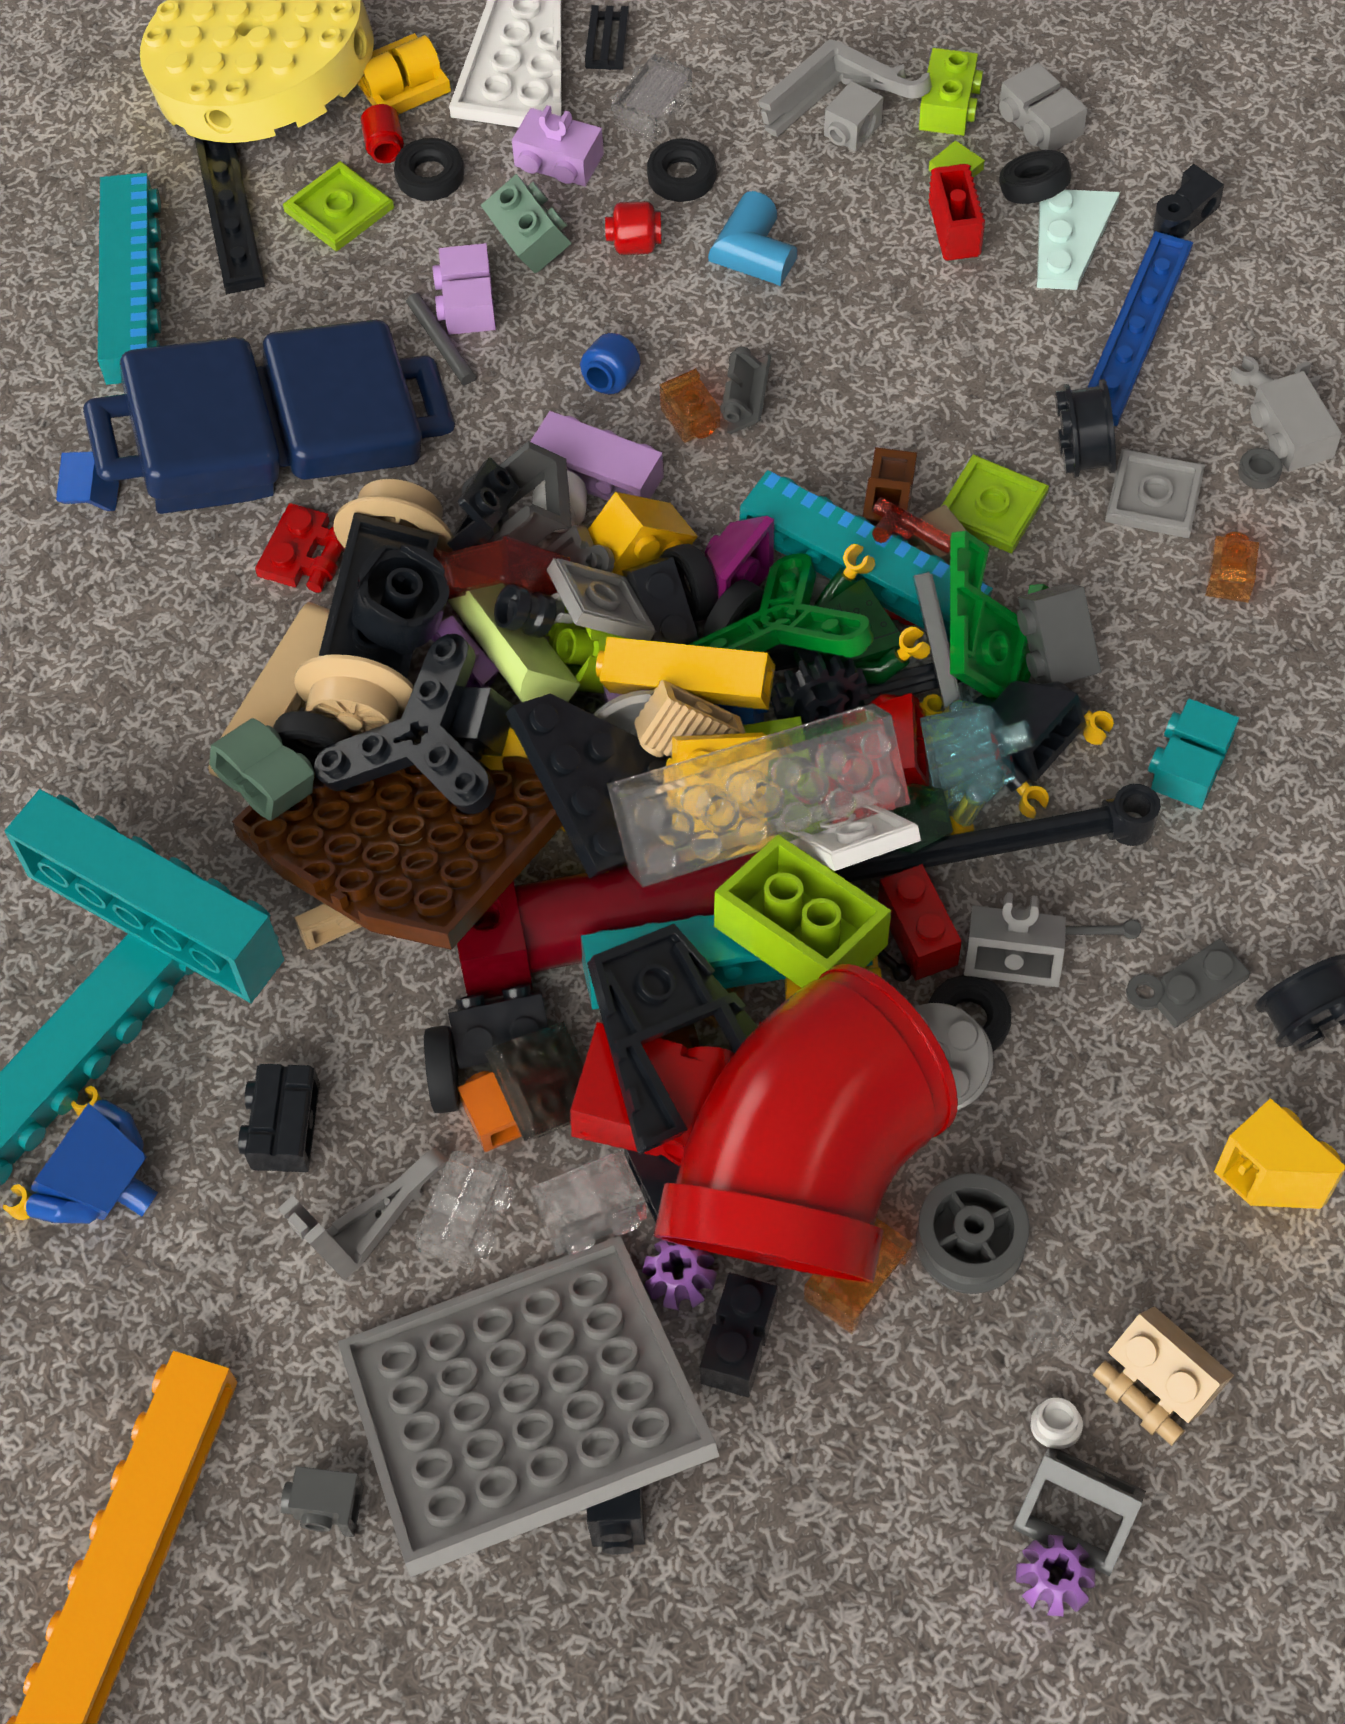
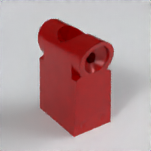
(599, 1107)

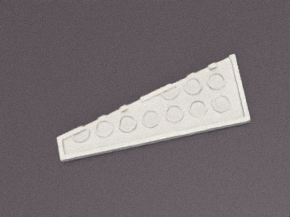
(512, 63)

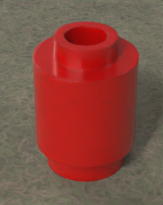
(382, 133)

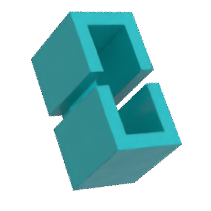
(1193, 753)

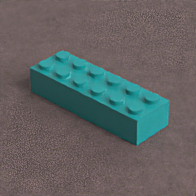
(146, 894)

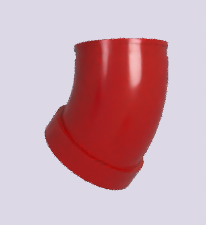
(812, 1130)

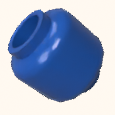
(610, 363)

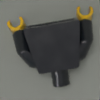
(1055, 720)

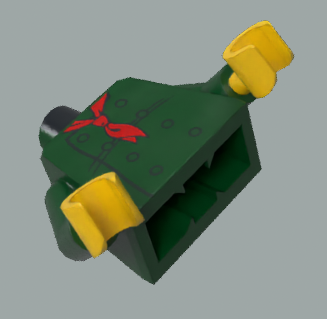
(890, 648)

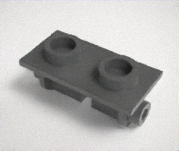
(746, 389)

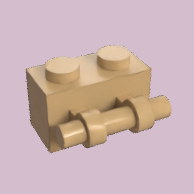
(1169, 1366)

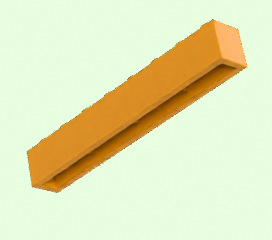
(128, 1544)

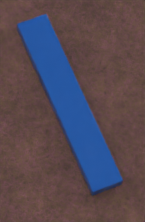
(1140, 318)

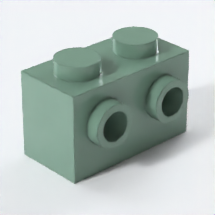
(526, 224)

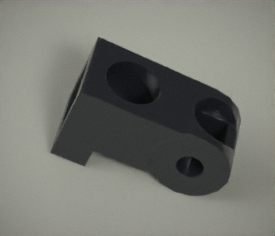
(1190, 205)

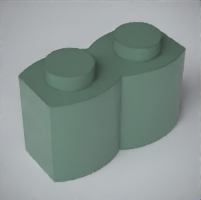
(262, 768)

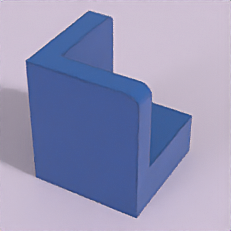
(81, 484)

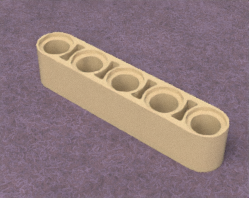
(275, 687)

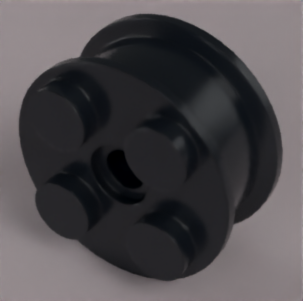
(1086, 428)
(1307, 1003)

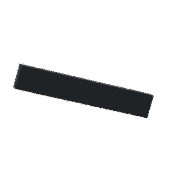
(230, 216)

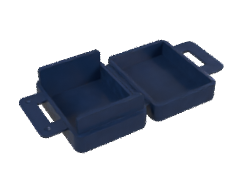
(222, 428)

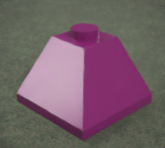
(742, 552)

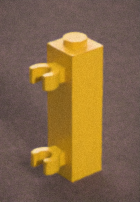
(708, 672)

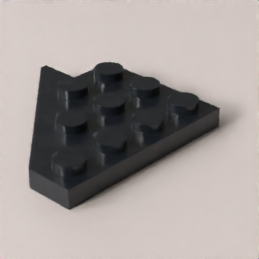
(575, 761)

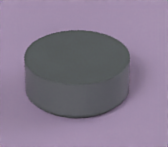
(1260, 468)

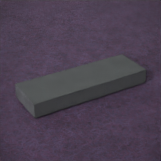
(936, 637)

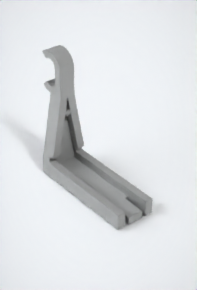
(822, 72)
(359, 1231)

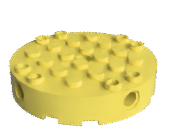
(253, 64)

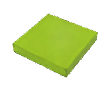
(338, 206)
(995, 502)

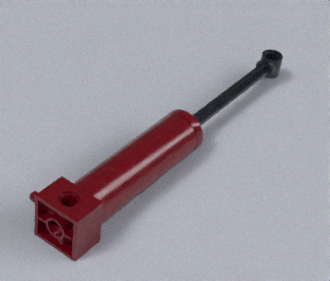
(543, 921)

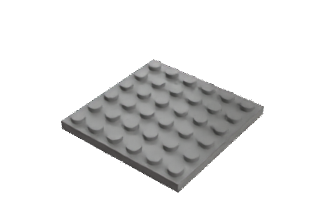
(522, 1404)

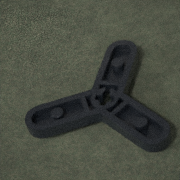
(438, 754)

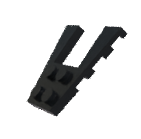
(649, 992)

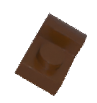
(891, 479)

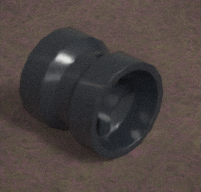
(520, 609)

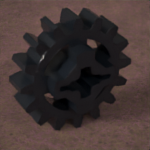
(820, 690)

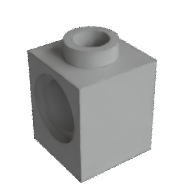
(853, 116)

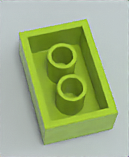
(799, 914)

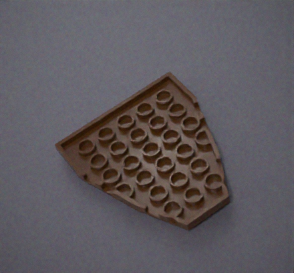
(403, 853)

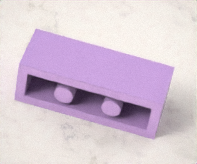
(601, 457)

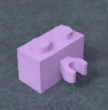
(557, 146)

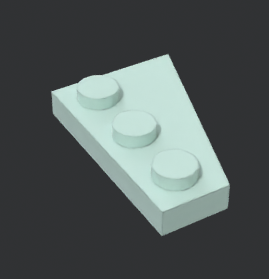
(1069, 234)

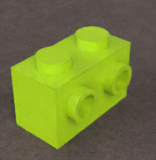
(950, 100)

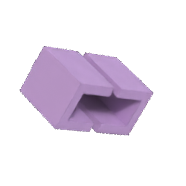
(465, 289)

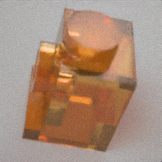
(689, 406)
(1232, 560)

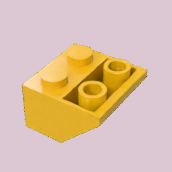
(1279, 1162)

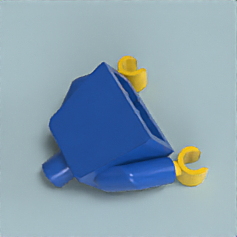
(89, 1169)

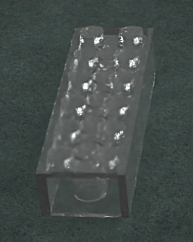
(761, 788)

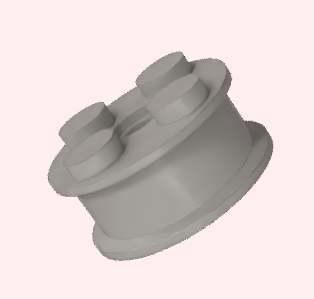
(965, 1048)

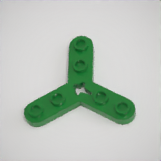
(791, 620)

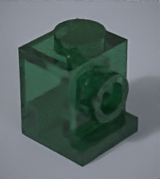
(929, 812)

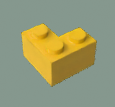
(638, 529)

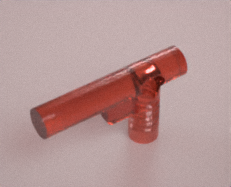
(905, 524)

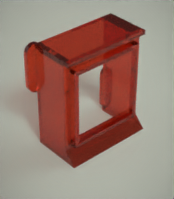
(498, 563)

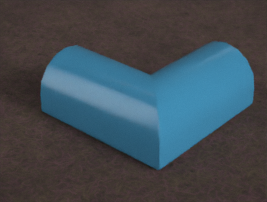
(745, 243)

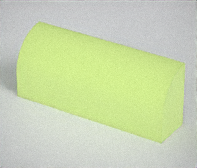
(523, 660)

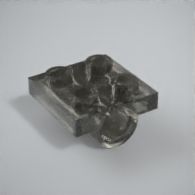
(538, 1078)

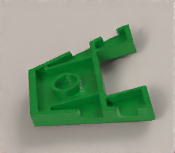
(984, 635)

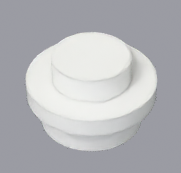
(1056, 1423)

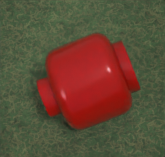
(634, 228)

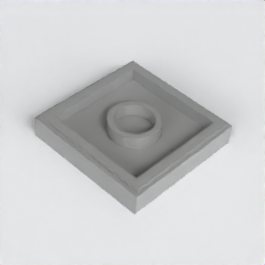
(1155, 493)
(600, 600)

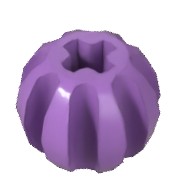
(663, 1268)
(1039, 1570)

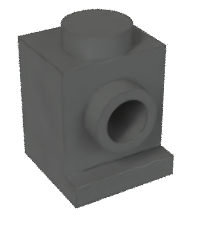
(323, 1499)

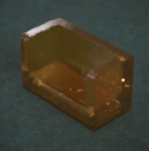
(845, 1299)

